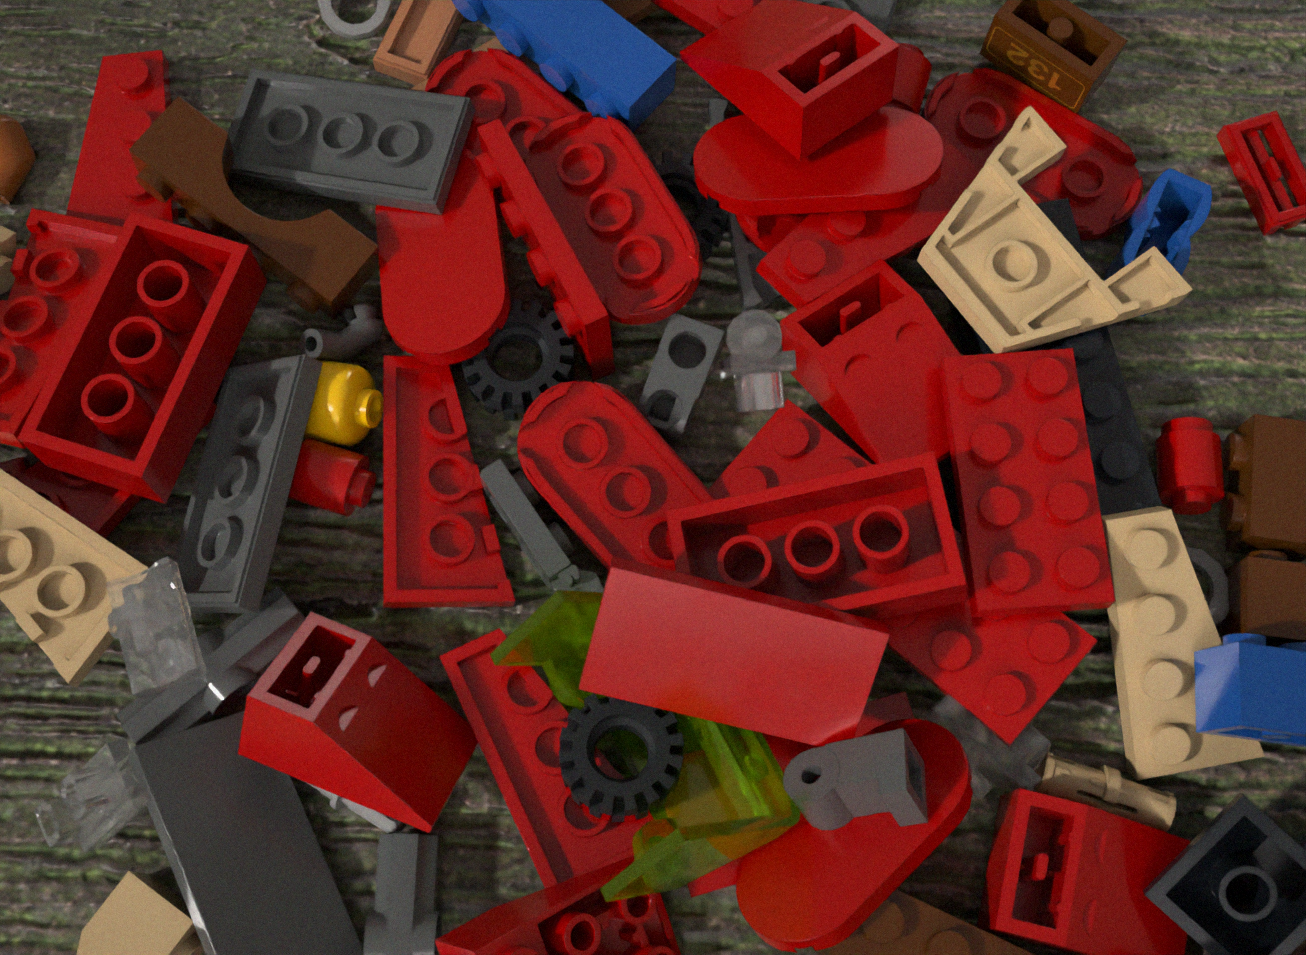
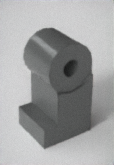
(680, 374)
(859, 780)

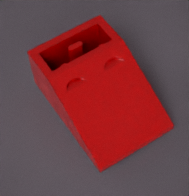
(799, 70)
(874, 363)
(356, 724)
(1076, 879)
(568, 921)

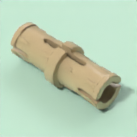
(1106, 791)

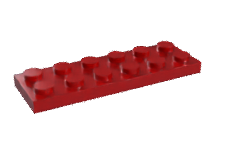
(990, 665)

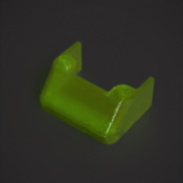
(728, 783)

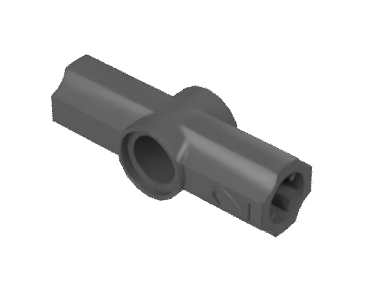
(233, 663)
(405, 897)

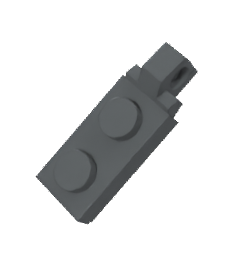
(544, 546)

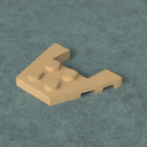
(1017, 271)

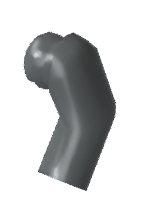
(344, 345)

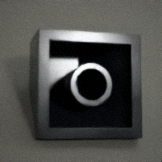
(1238, 884)

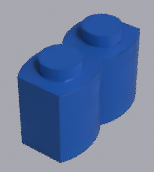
(1165, 219)

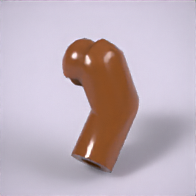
(15, 157)

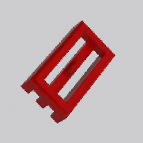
(1260, 174)

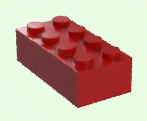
(145, 357)
(844, 541)

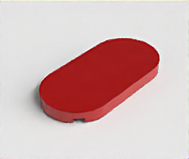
(516, 97)
(866, 168)
(1093, 172)
(616, 216)
(444, 272)
(606, 472)
(825, 883)

